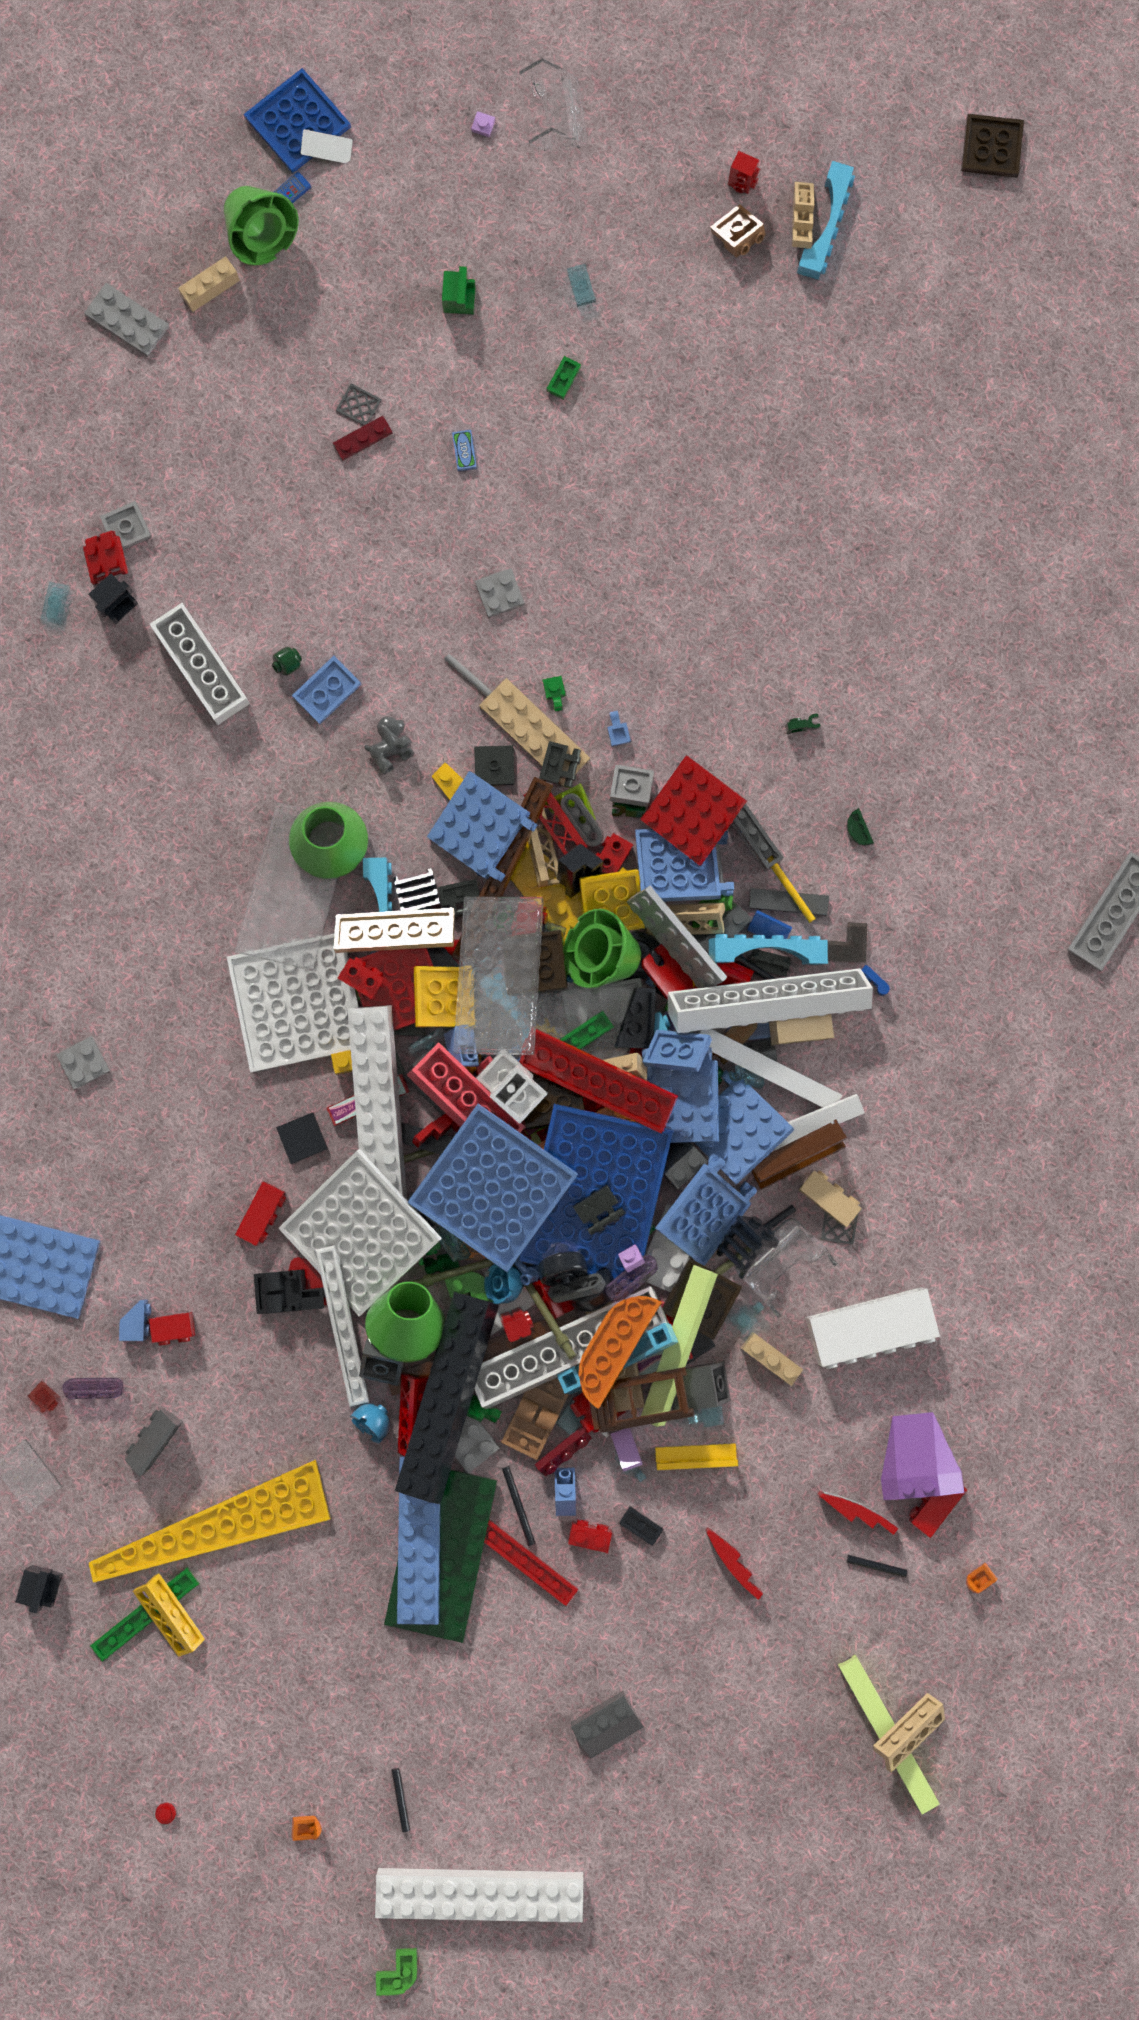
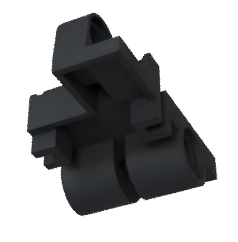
(285, 1292)

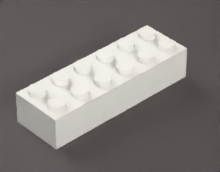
(199, 663)

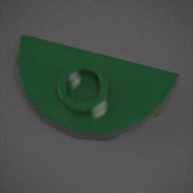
(858, 829)

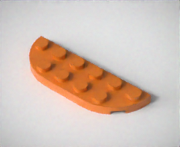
(614, 1345)

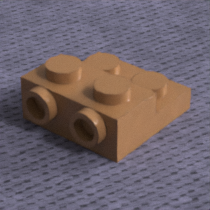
(739, 231)

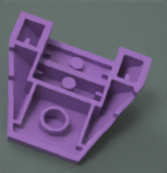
(919, 1460)

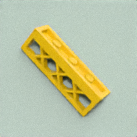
(696, 1456)
(171, 1615)

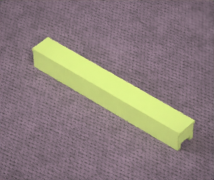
(685, 1328)
(882, 1723)

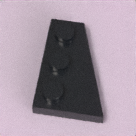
(639, 1020)

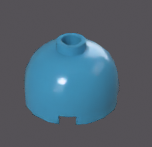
(503, 1286)
(372, 1420)

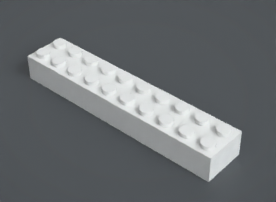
(769, 1000)
(377, 1091)
(543, 1358)
(479, 1895)

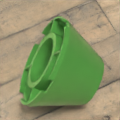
(259, 224)
(332, 860)
(600, 950)
(403, 1337)

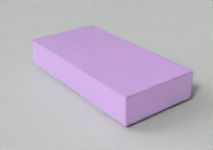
(626, 1449)

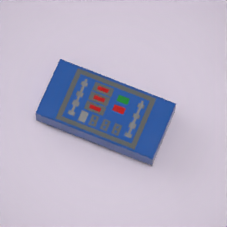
(294, 187)

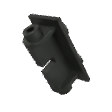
(771, 962)

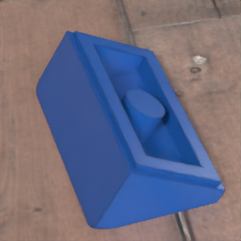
(766, 925)

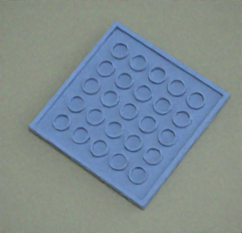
(492, 1187)

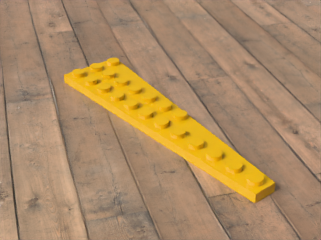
(560, 908)
(262, 1511)

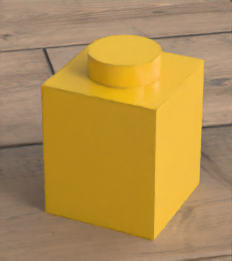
(342, 1062)

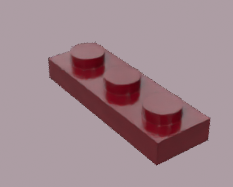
(362, 438)
(563, 1451)

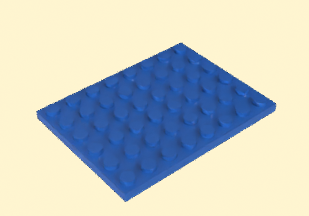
(602, 1153)

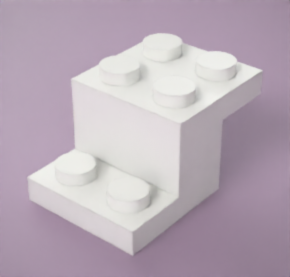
(511, 1086)

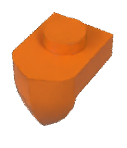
(980, 1579)
(305, 1828)

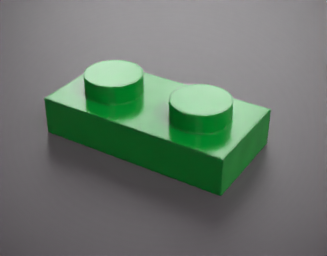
(563, 377)

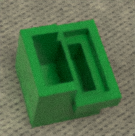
(458, 292)

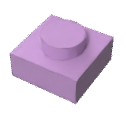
(483, 124)
(631, 1258)

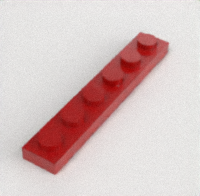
(529, 1564)

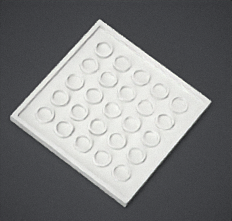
(292, 1011)
(370, 1225)

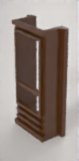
(799, 1154)
(606, 1417)

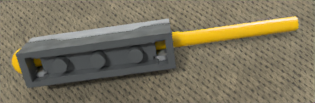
(766, 853)

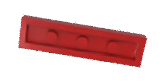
(553, 803)
(414, 1398)

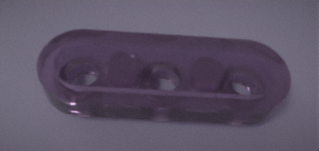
(622, 1282)
(93, 1388)

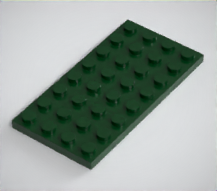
(463, 1530)

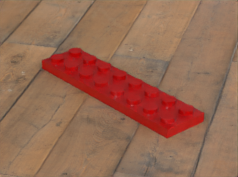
(600, 1081)

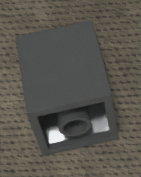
(682, 1163)
(378, 1367)
(705, 1386)

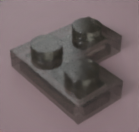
(853, 949)

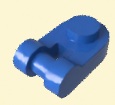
(882, 987)

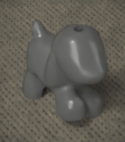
(391, 744)

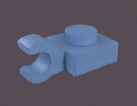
(618, 732)

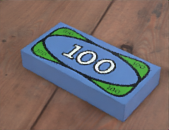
(464, 450)

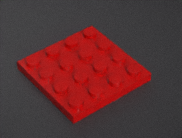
(693, 810)
(398, 983)

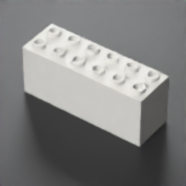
(872, 1328)

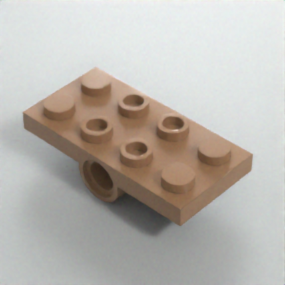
(535, 1418)

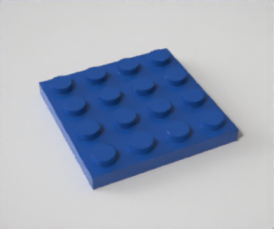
(290, 110)

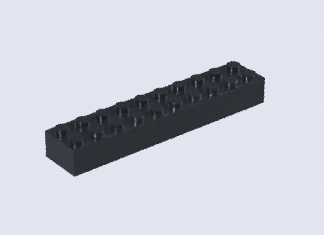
(447, 1398)

